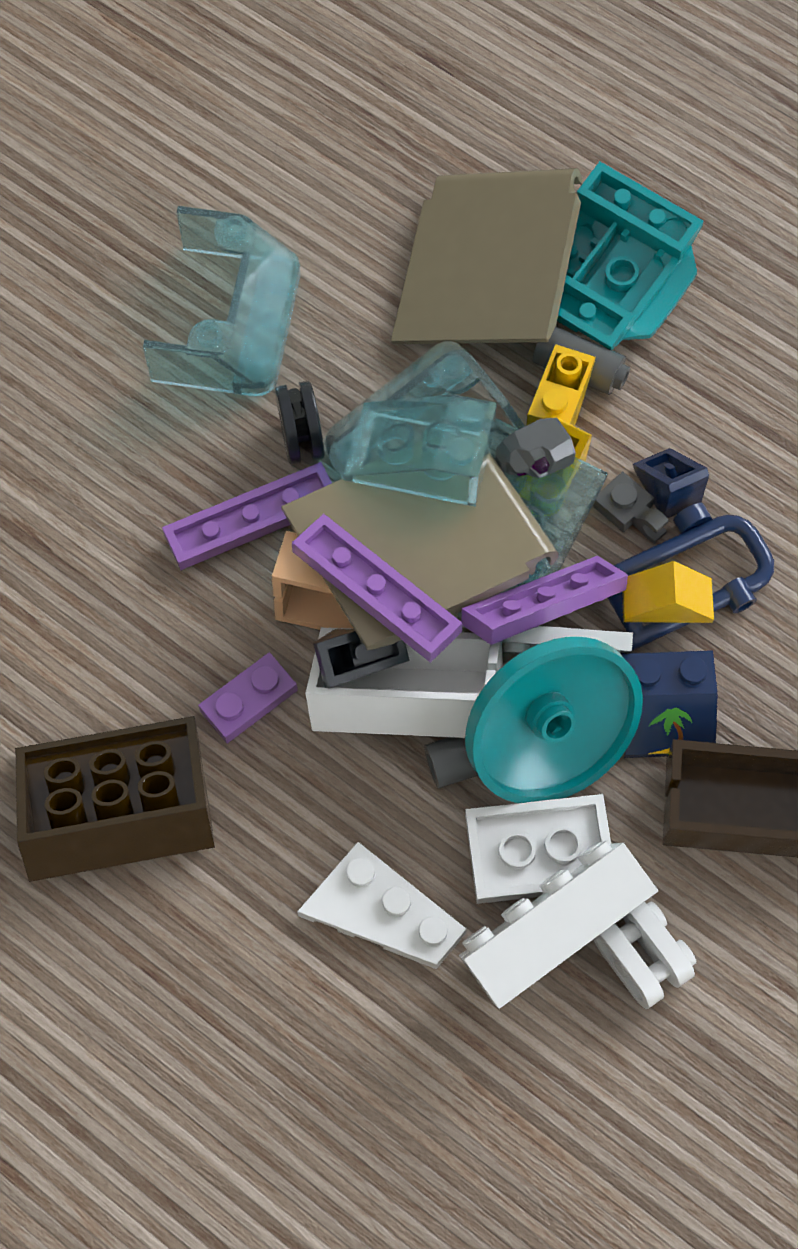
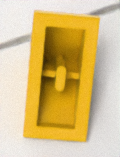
(668, 595)

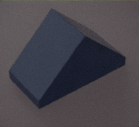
(672, 480)

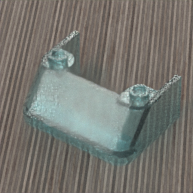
(249, 347)
(437, 372)

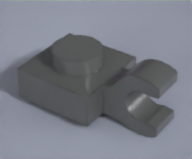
(629, 504)

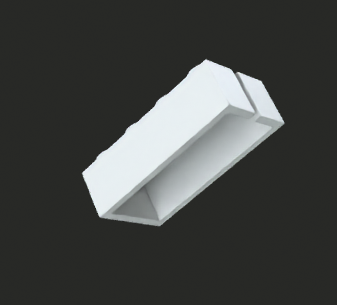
(408, 697)
(556, 923)

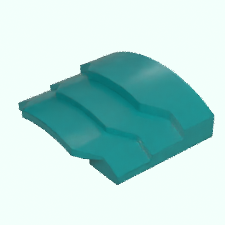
(626, 260)

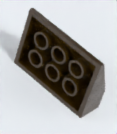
(111, 799)

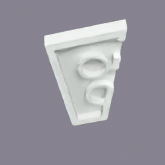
(379, 905)

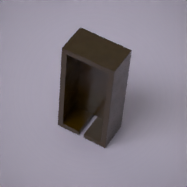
(731, 798)

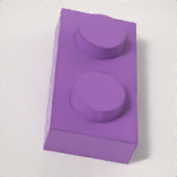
(248, 697)

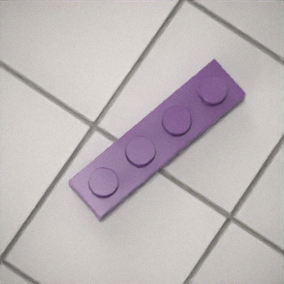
(240, 518)
(377, 587)
(543, 599)

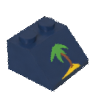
(677, 700)

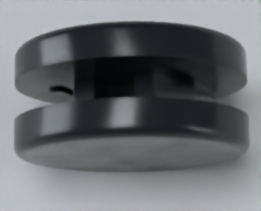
(299, 421)

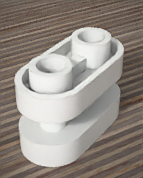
(671, 958)

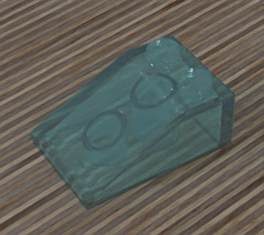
(424, 446)

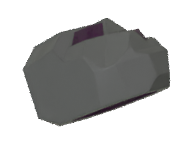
(536, 449)

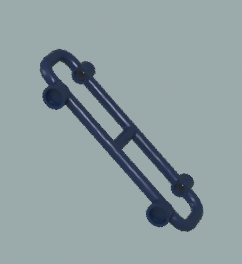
(695, 528)

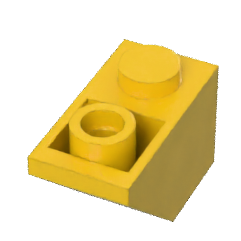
(562, 386)

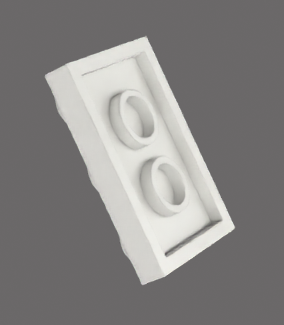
(529, 842)

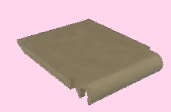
(490, 258)
(440, 546)

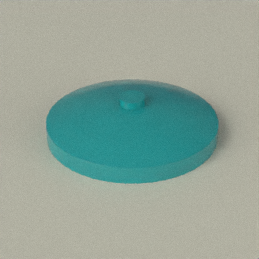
(553, 720)

